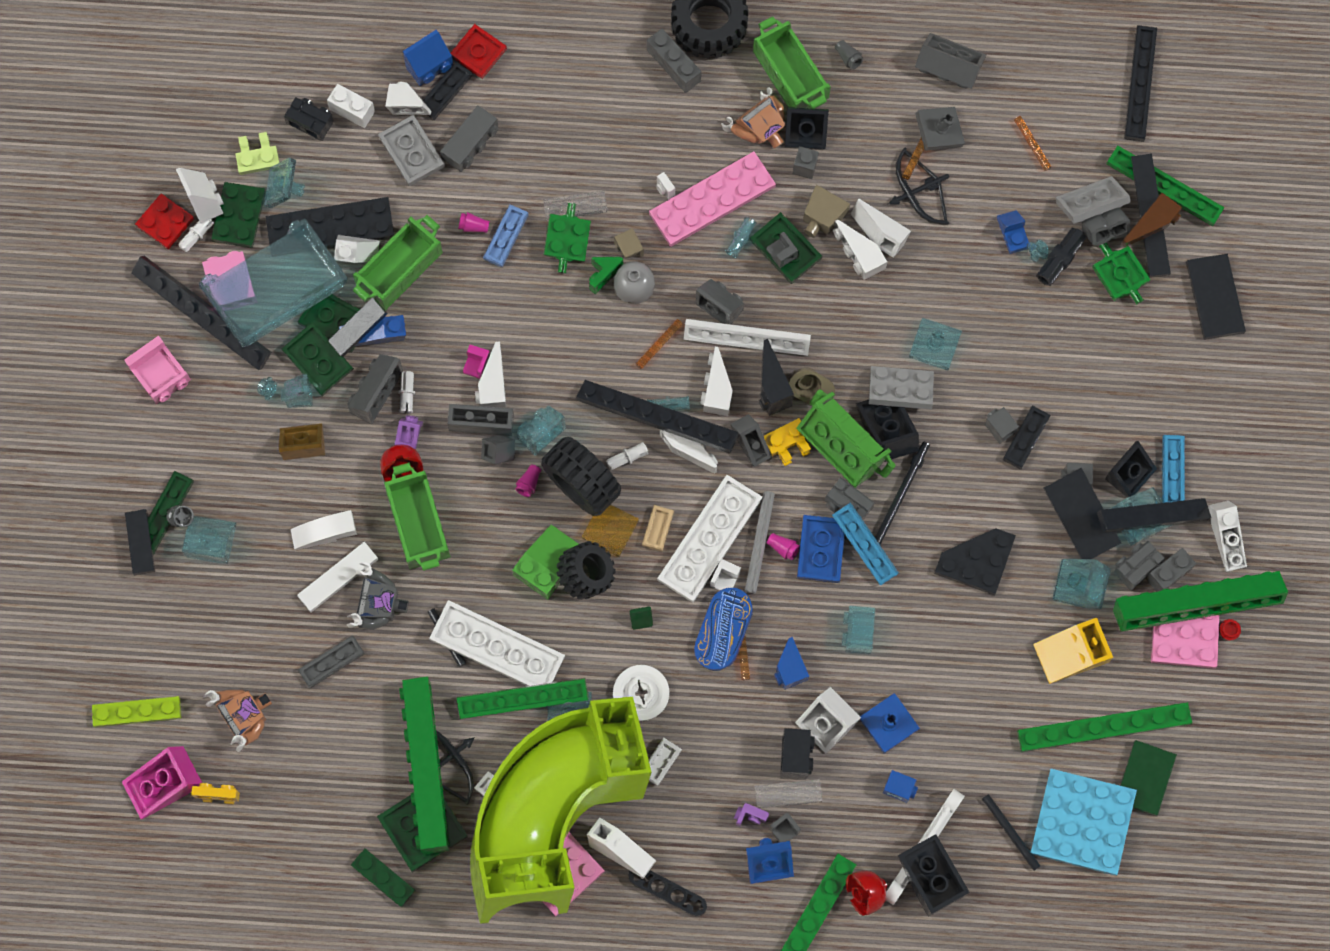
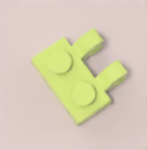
(258, 159)

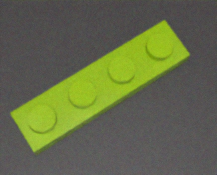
(136, 711)

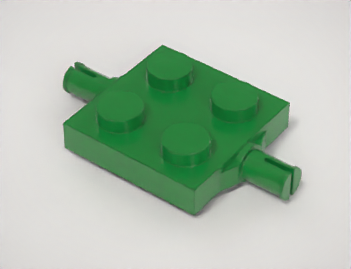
(567, 238)
(1121, 273)

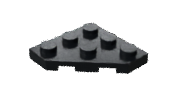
(978, 561)

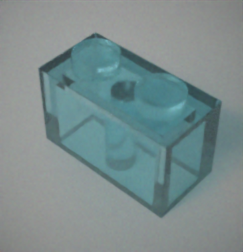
(859, 629)

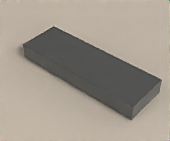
(331, 661)

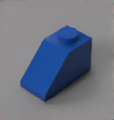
(791, 667)

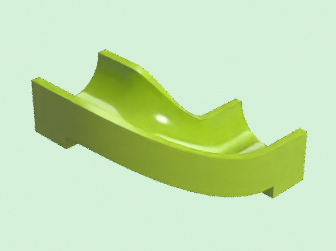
(539, 795)

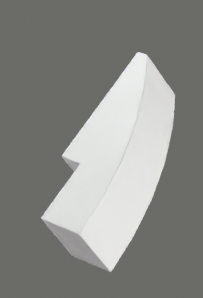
(323, 530)

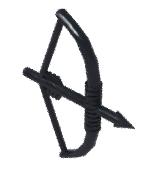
(929, 184)
(455, 754)

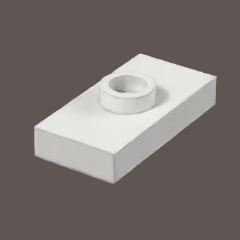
(662, 760)

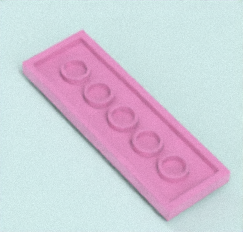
(712, 199)

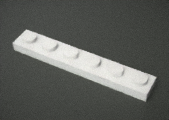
(746, 337)

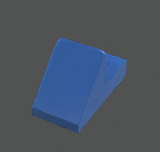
(1013, 231)

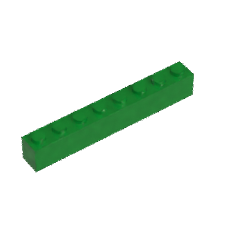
(1200, 600)
(425, 766)

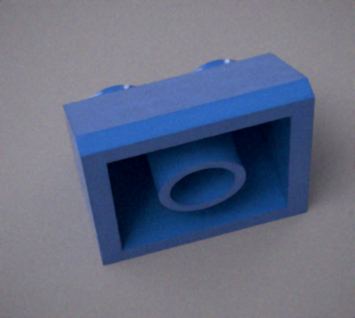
(427, 58)

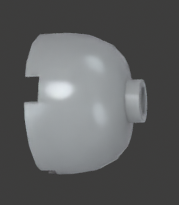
(634, 282)

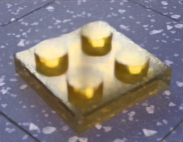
(611, 530)

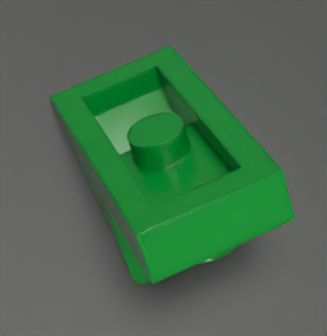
(607, 269)

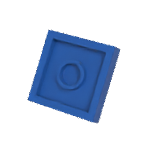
(889, 723)
(769, 861)

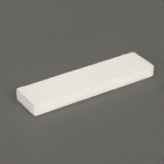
(336, 577)

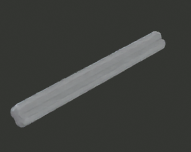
(759, 542)

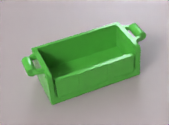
(790, 66)
(399, 263)
(843, 440)
(416, 518)

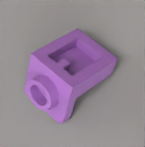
(408, 431)
(755, 814)

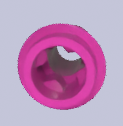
(472, 223)
(527, 483)
(785, 547)

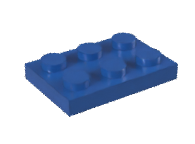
(820, 549)

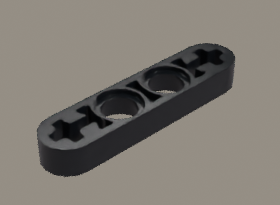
(665, 894)

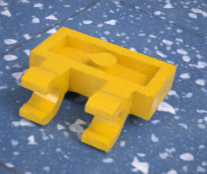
(784, 438)
(209, 793)

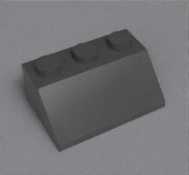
(950, 61)
(375, 388)

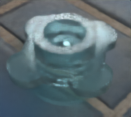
(1041, 247)
(267, 387)

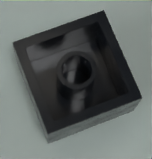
(795, 754)

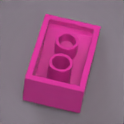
(161, 781)

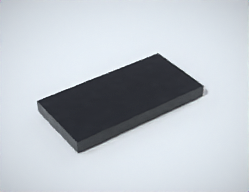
(1215, 296)
(1077, 510)

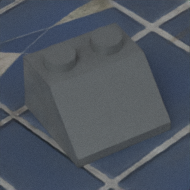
(719, 302)

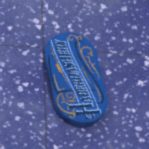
(723, 629)

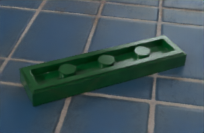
(172, 495)

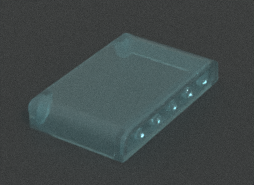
(274, 284)

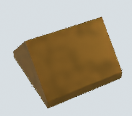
(301, 441)

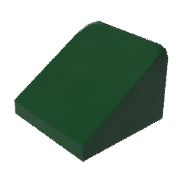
(641, 618)

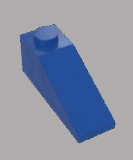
(387, 330)

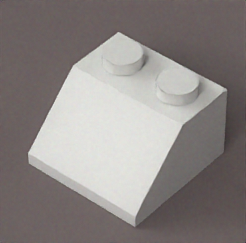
(201, 194)
(828, 719)

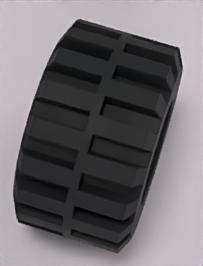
(599, 567)

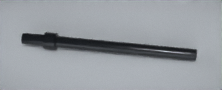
(916, 463)

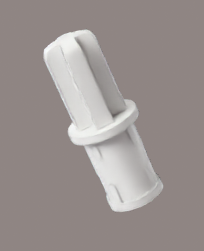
(195, 233)
(406, 392)
(627, 456)

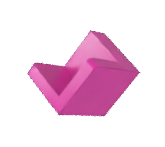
(476, 361)

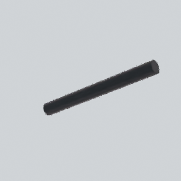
(1011, 832)

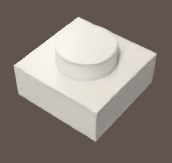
(665, 186)

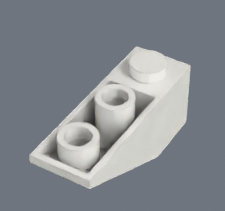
(880, 229)
(865, 254)
(719, 390)
(690, 451)
(1228, 534)
(619, 848)

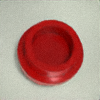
(1230, 629)

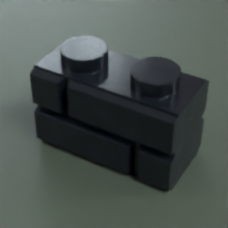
(309, 118)

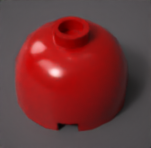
(397, 456)
(867, 891)

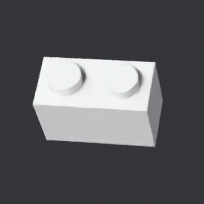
(351, 106)

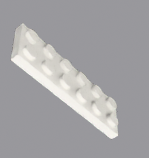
(709, 538)
(496, 646)

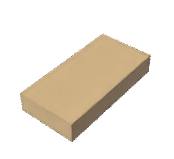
(658, 528)

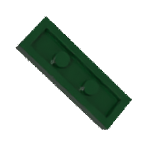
(383, 877)

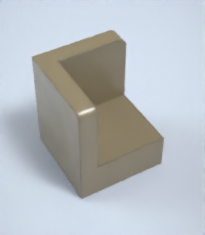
(628, 244)

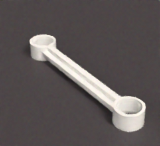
(935, 827)

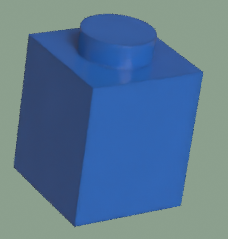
(900, 786)

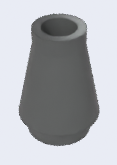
(851, 57)

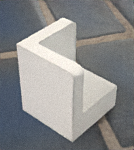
(725, 575)

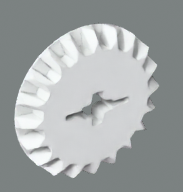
(650, 681)

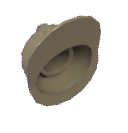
(807, 382)

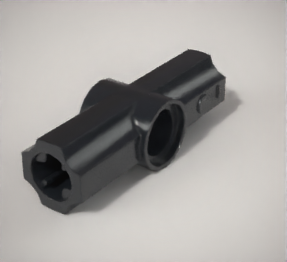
(1061, 256)

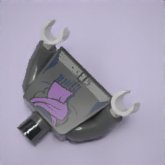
(377, 600)

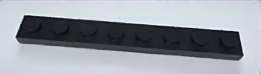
(197, 310)
(657, 416)

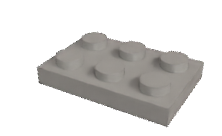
(411, 150)
(1093, 199)
(901, 387)

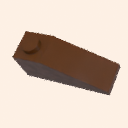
(1157, 218)

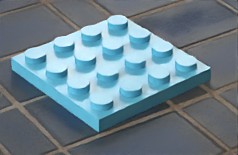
(1083, 822)

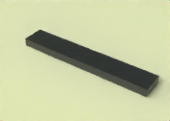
(1140, 83)
(1146, 195)
(1153, 515)

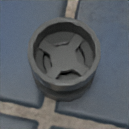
(183, 518)

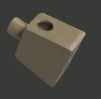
(823, 211)

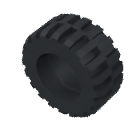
(709, 41)
(581, 476)

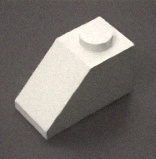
(405, 101)
(355, 249)

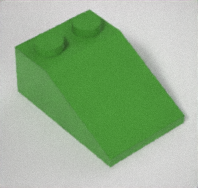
(539, 562)

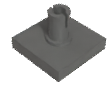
(940, 128)

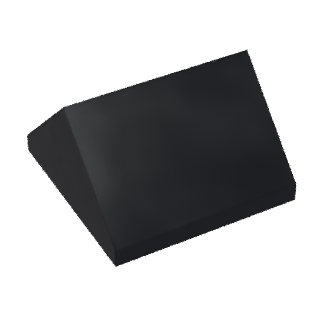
(806, 127)
(1131, 471)

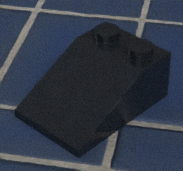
(775, 389)
(889, 428)
(932, 875)

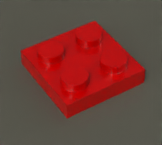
(478, 51)
(164, 221)

